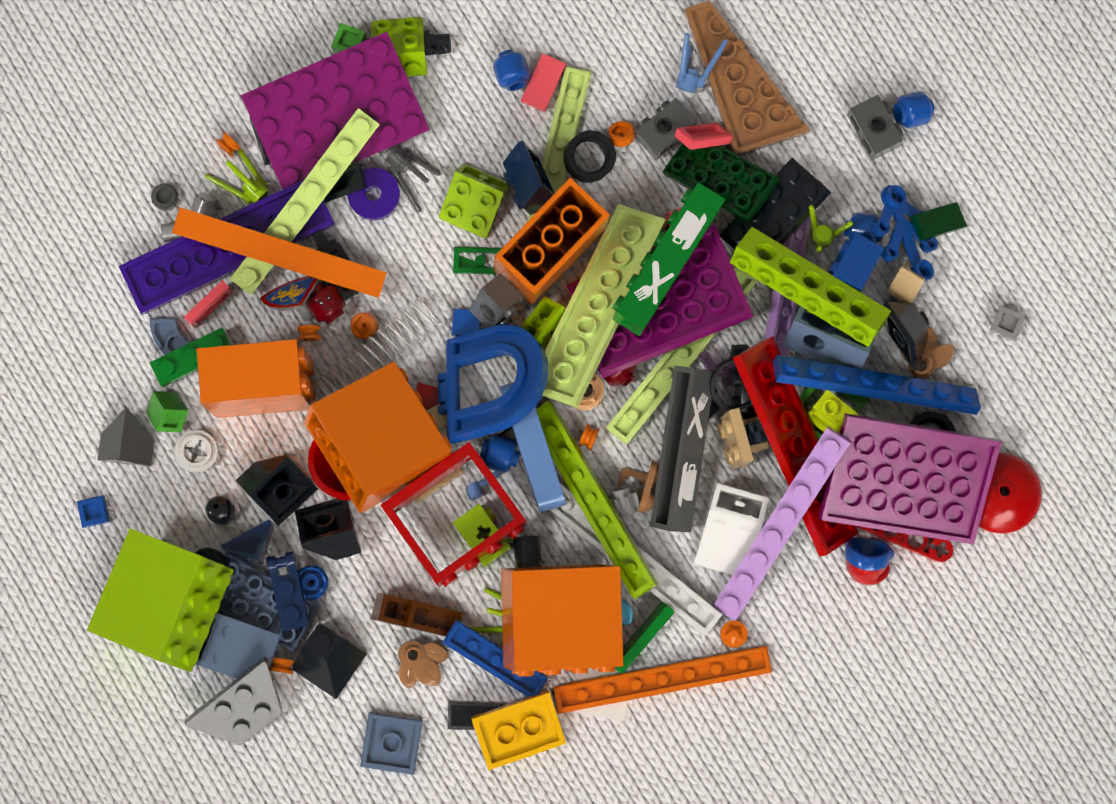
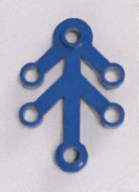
(895, 204)

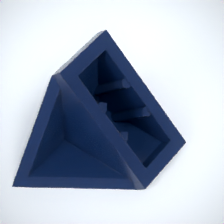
(252, 543)

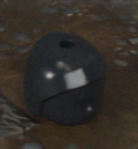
(219, 510)

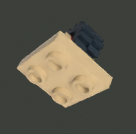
(741, 438)

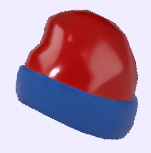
(868, 560)

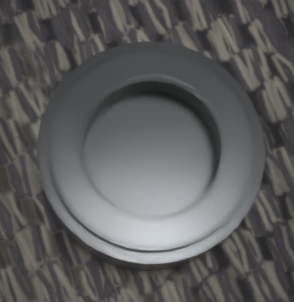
(164, 197)

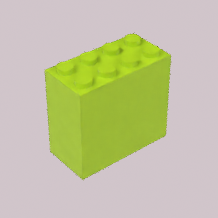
(160, 600)

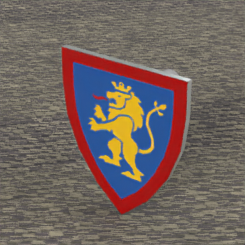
(291, 296)

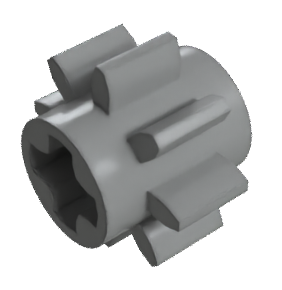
(624, 500)

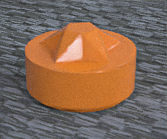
(621, 133)
(364, 325)
(733, 634)

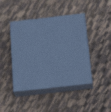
(391, 743)

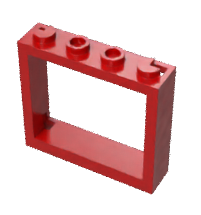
(431, 478)

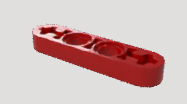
(901, 540)

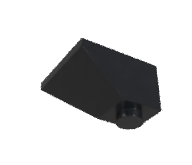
(908, 331)
(276, 486)
(328, 529)
(328, 660)

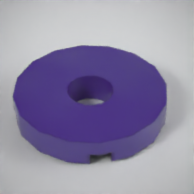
(385, 204)

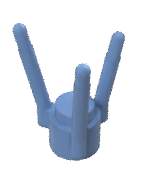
(688, 78)

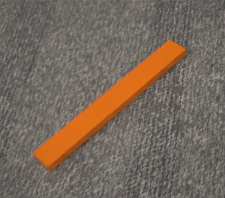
(279, 252)
(662, 679)

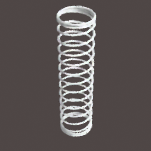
(426, 313)

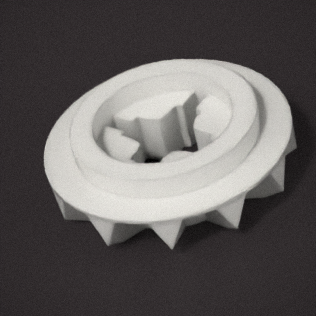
(192, 439)

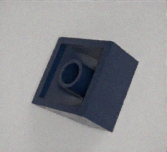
(528, 178)

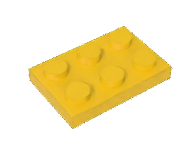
(518, 730)

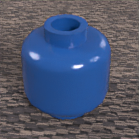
(511, 70)
(913, 109)
(862, 225)
(499, 453)

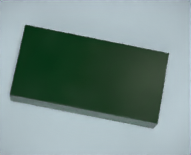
(938, 221)

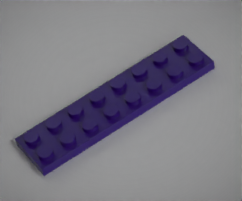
(190, 264)

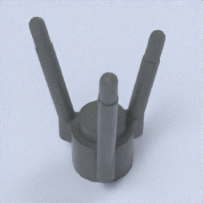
(403, 161)

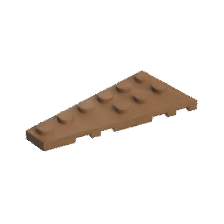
(741, 88)

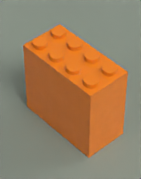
(551, 241)
(255, 378)
(376, 435)
(561, 619)

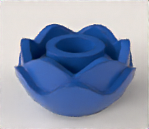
(320, 581)

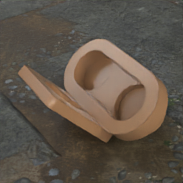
(646, 494)

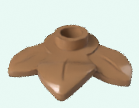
(934, 356)
(423, 666)

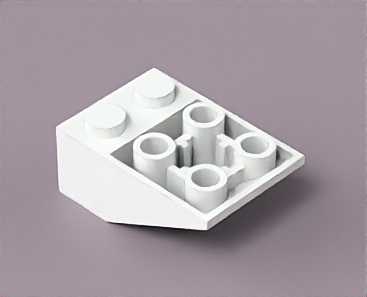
(730, 528)

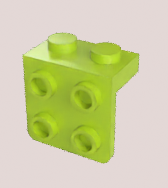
(408, 41)

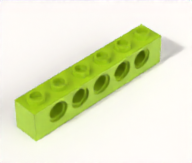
(810, 286)

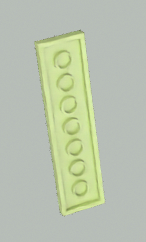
(587, 320)

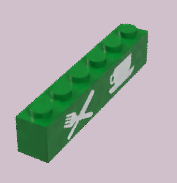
(668, 259)

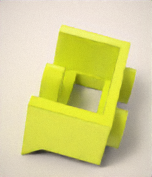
(829, 412)

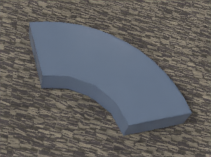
(167, 334)

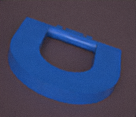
(507, 409)

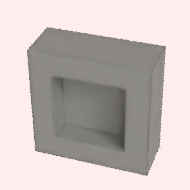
(1007, 323)

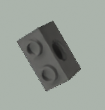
(659, 142)
(875, 142)
(496, 303)

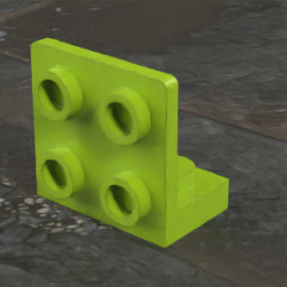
(473, 200)

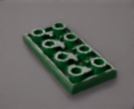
(726, 174)

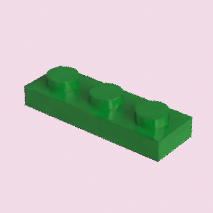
(184, 359)

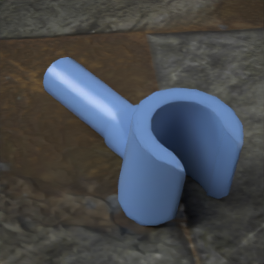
(474, 489)

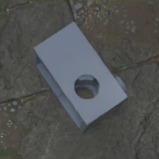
(823, 342)

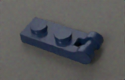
(288, 592)

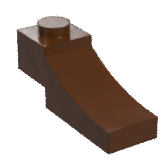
(414, 614)

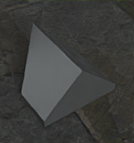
(126, 442)

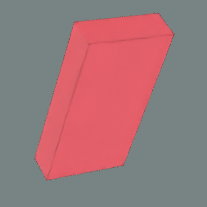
(543, 83)
(703, 135)
(208, 304)

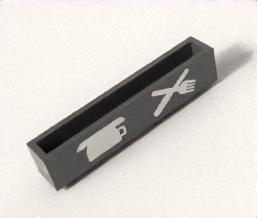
(682, 449)

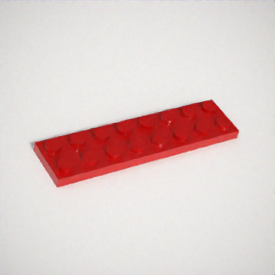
(788, 434)

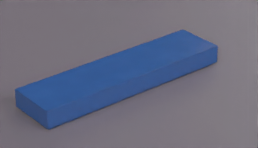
(490, 658)

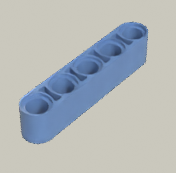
(537, 460)

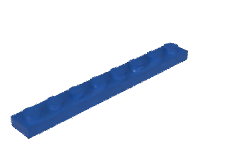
(876, 384)

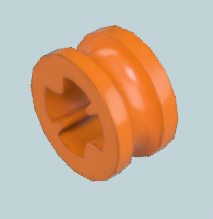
(227, 144)
(309, 333)
(588, 437)
(282, 665)

